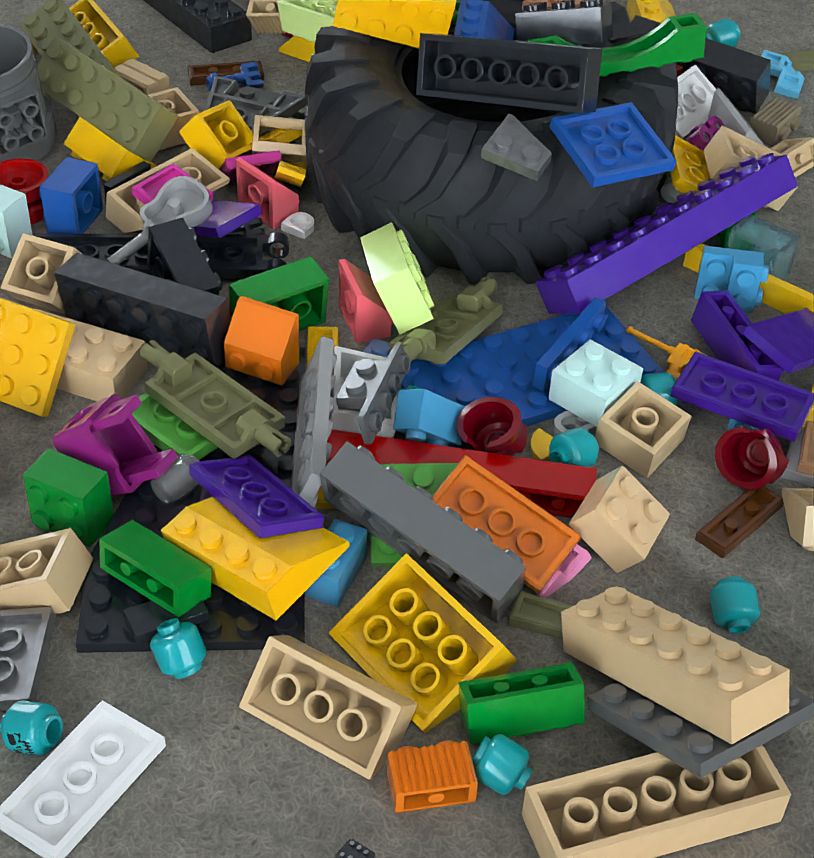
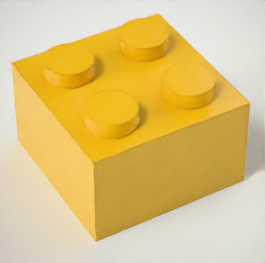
(218, 134)

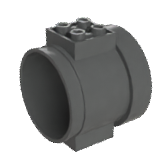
(25, 113)

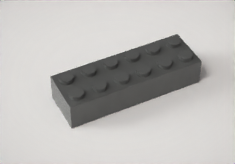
(415, 525)

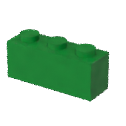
(155, 568)
(522, 702)

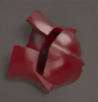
(493, 426)
(750, 457)

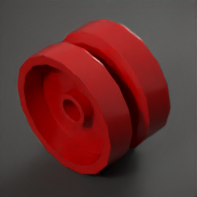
(25, 177)

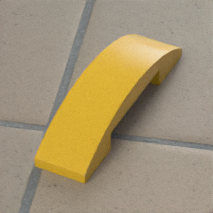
(291, 172)

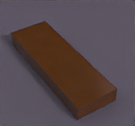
(198, 73)
(739, 520)

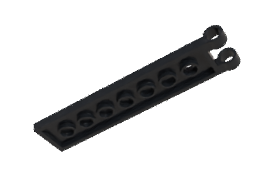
(229, 256)

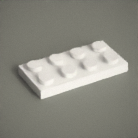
(694, 100)
(79, 781)

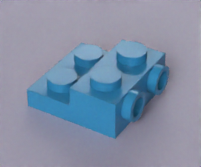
(733, 271)

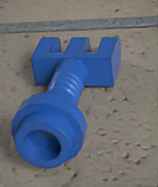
(248, 76)

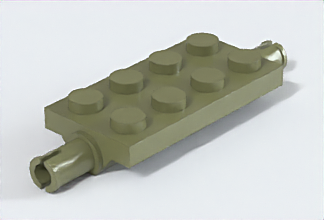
(454, 324)
(213, 403)

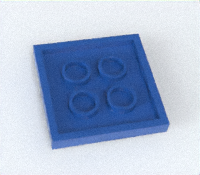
(612, 144)

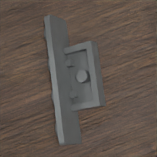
(372, 389)

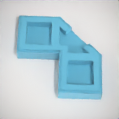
(789, 80)

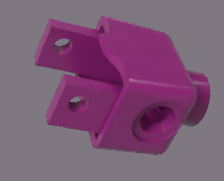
(113, 441)

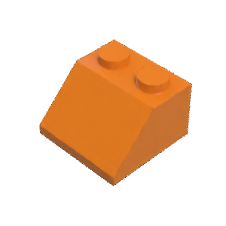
(262, 341)

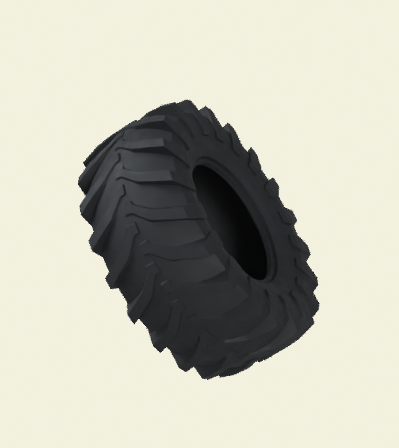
(418, 162)

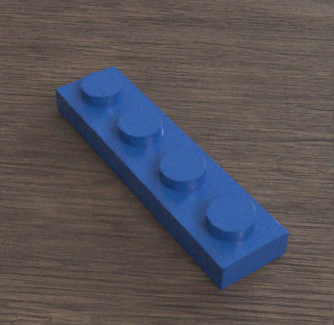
(576, 335)

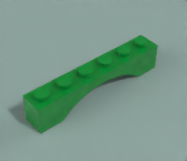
(674, 40)

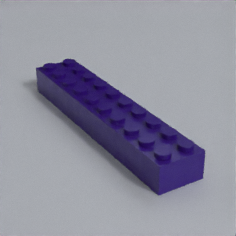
(665, 234)

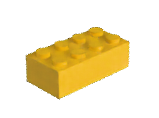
(395, 19)

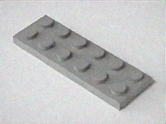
(313, 422)

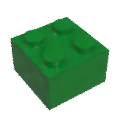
(68, 495)

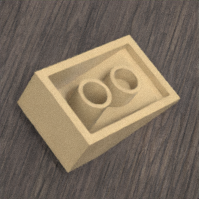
(43, 571)

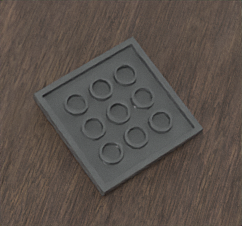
(681, 739)

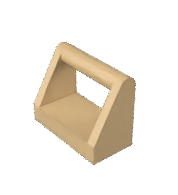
(799, 151)
(289, 152)

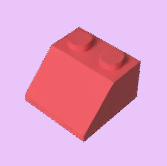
(259, 188)
(362, 304)

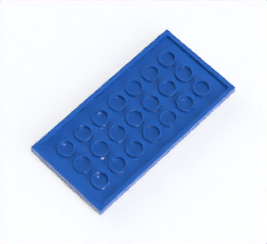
(506, 365)

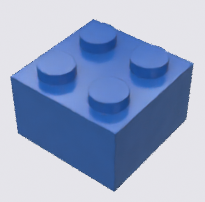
(71, 197)

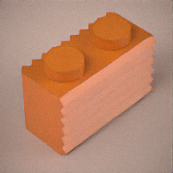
(431, 776)

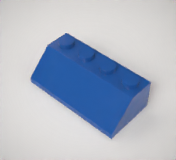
(482, 19)

